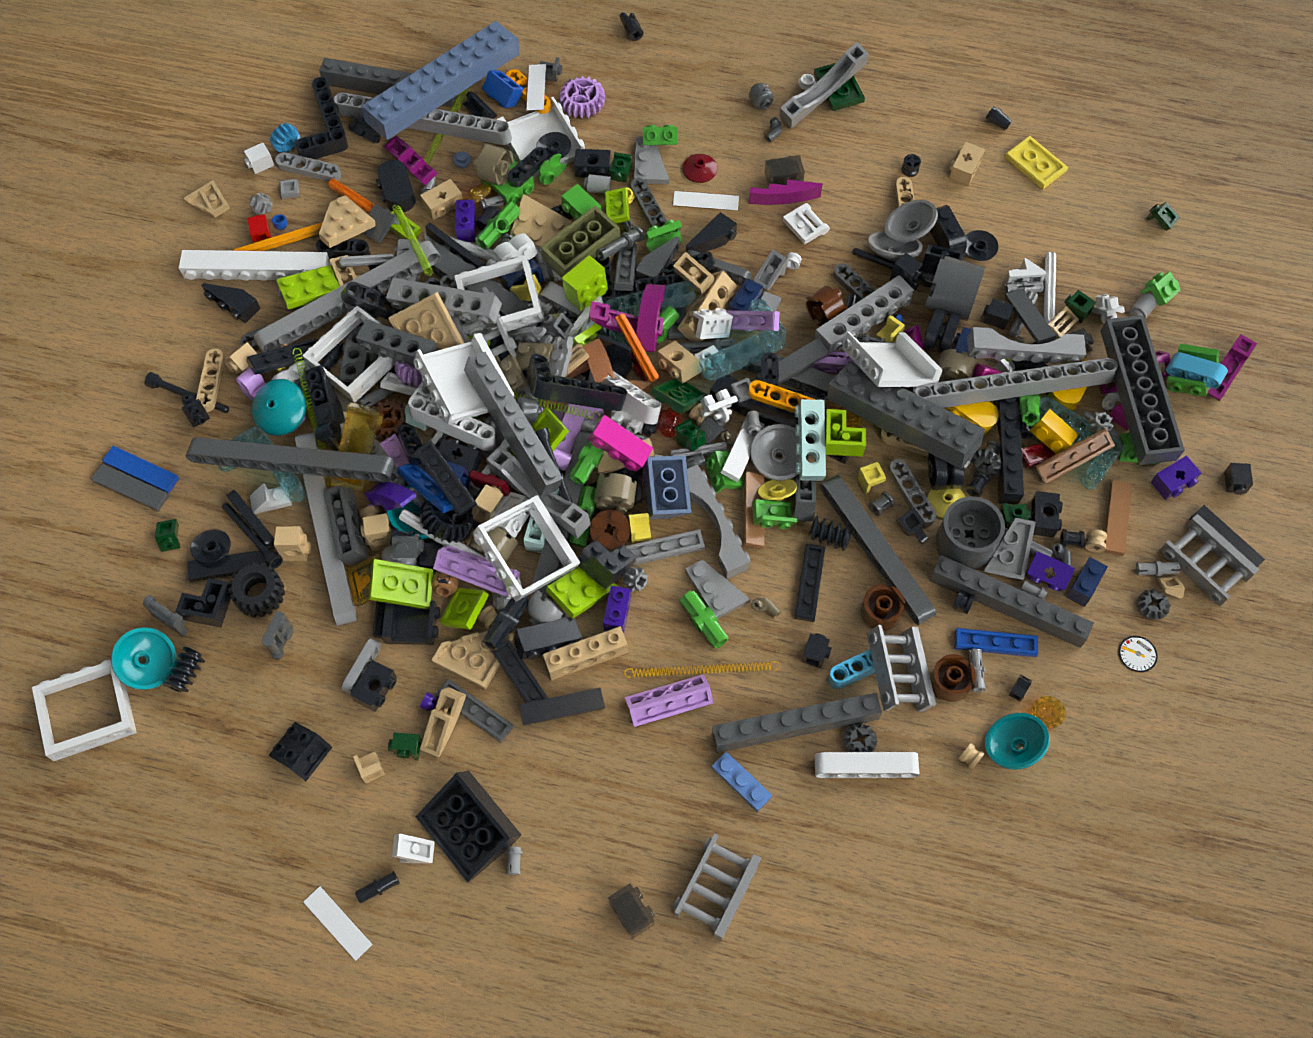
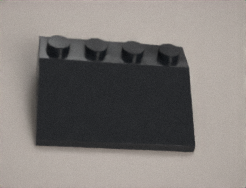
(467, 825)

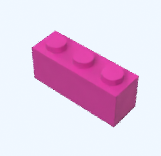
(620, 443)

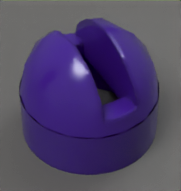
(429, 702)

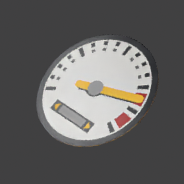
(1138, 654)

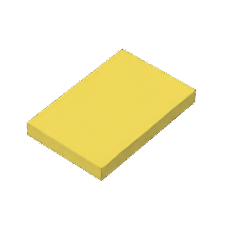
(1036, 162)

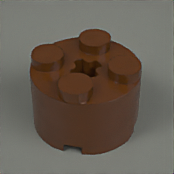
(825, 304)
(615, 520)
(874, 603)
(962, 678)

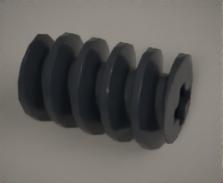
(831, 534)
(184, 670)

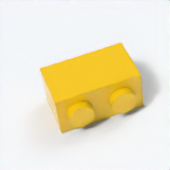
(1054, 432)

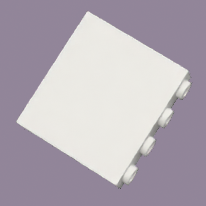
(531, 127)
(893, 363)
(448, 382)

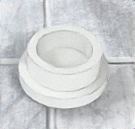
(806, 81)

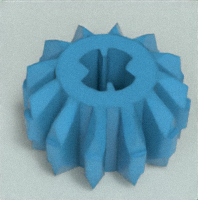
(284, 137)

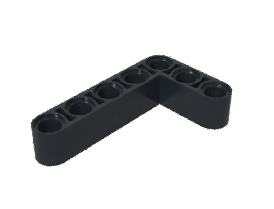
(329, 141)
(638, 286)
(378, 298)
(572, 391)

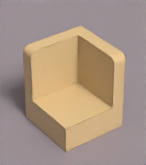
(369, 767)

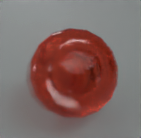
(668, 421)

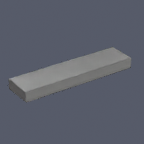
(667, 547)

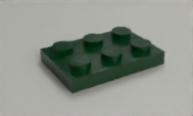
(846, 95)
(678, 395)

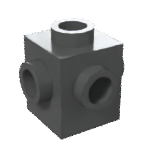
(557, 325)

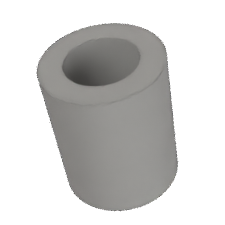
(597, 184)
(1144, 305)

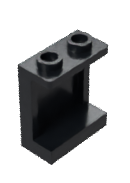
(410, 624)

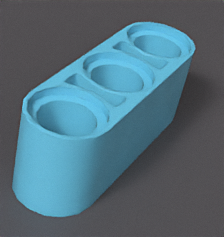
(1197, 369)
(848, 674)

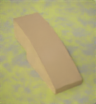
(442, 721)

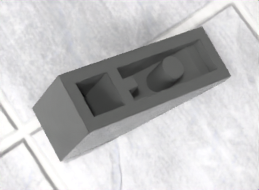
(654, 262)
(804, 500)

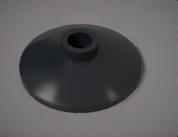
(555, 144)
(986, 243)
(210, 546)

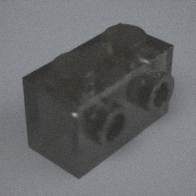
(783, 169)
(631, 910)

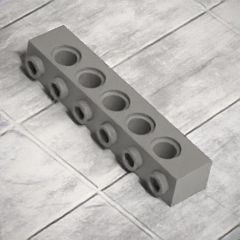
(488, 304)
(865, 313)

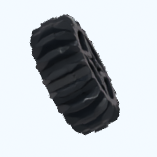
(446, 525)

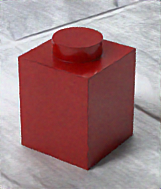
(259, 228)

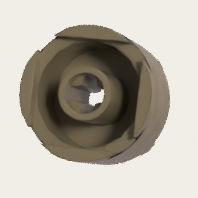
(493, 164)
(956, 365)
(615, 492)
(503, 544)

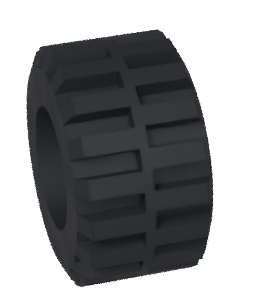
(249, 577)

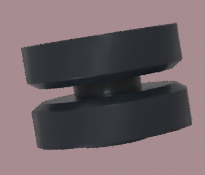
(941, 331)
(943, 473)

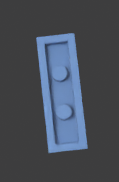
(741, 781)

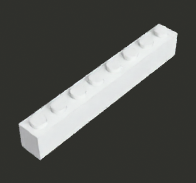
(248, 264)

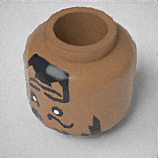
(444, 584)

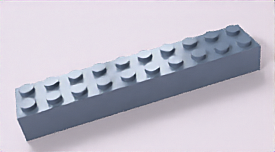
(440, 80)

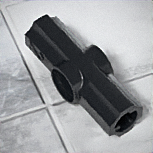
(505, 623)

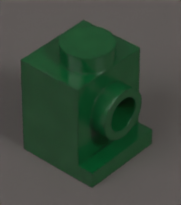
(620, 167)
(1080, 305)
(690, 436)
(1009, 513)
(405, 745)

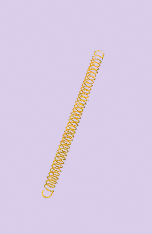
(701, 669)

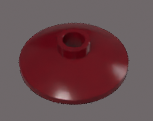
(699, 168)

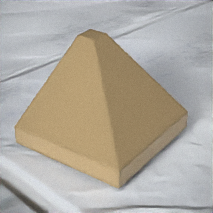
(1172, 586)

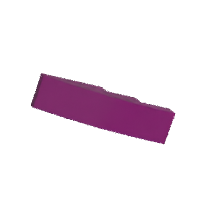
(413, 162)
(778, 194)

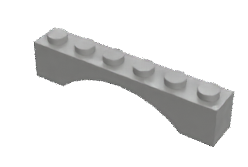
(801, 105)
(990, 344)
(562, 511)
(731, 556)

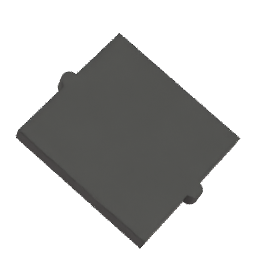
(383, 222)

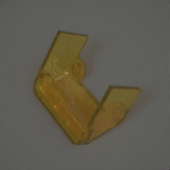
(358, 438)

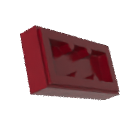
(1036, 454)
(480, 480)

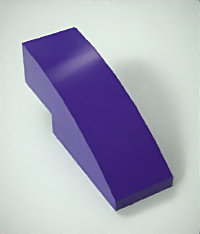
(389, 495)

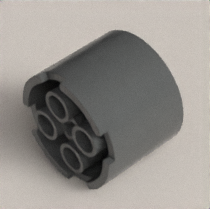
(955, 286)
(974, 520)

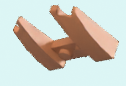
(597, 363)

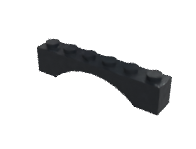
(1011, 473)

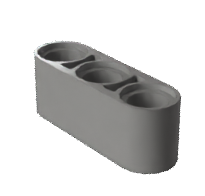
(556, 296)

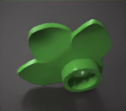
(551, 169)

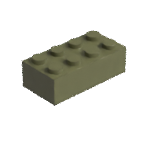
(579, 240)

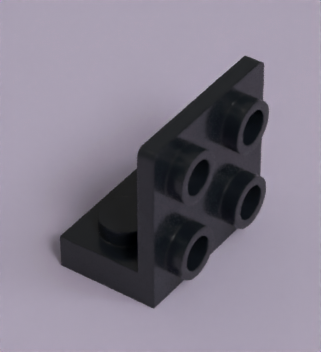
(619, 355)
(300, 750)

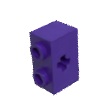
(465, 220)
(1176, 477)
(1062, 571)
(617, 608)

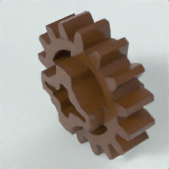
(390, 420)

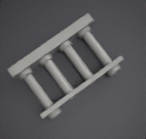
(464, 330)
(1221, 547)
(916, 665)
(738, 885)

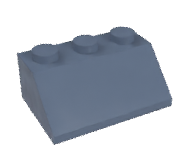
(666, 487)

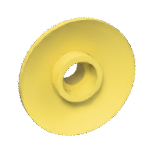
(777, 490)
(938, 500)

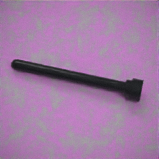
(926, 278)
(155, 381)
(543, 435)
(271, 558)

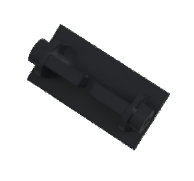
(478, 107)
(359, 126)
(194, 410)

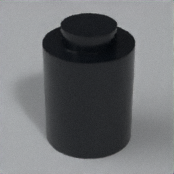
(489, 213)

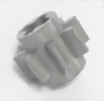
(261, 203)
(1100, 421)
(635, 579)

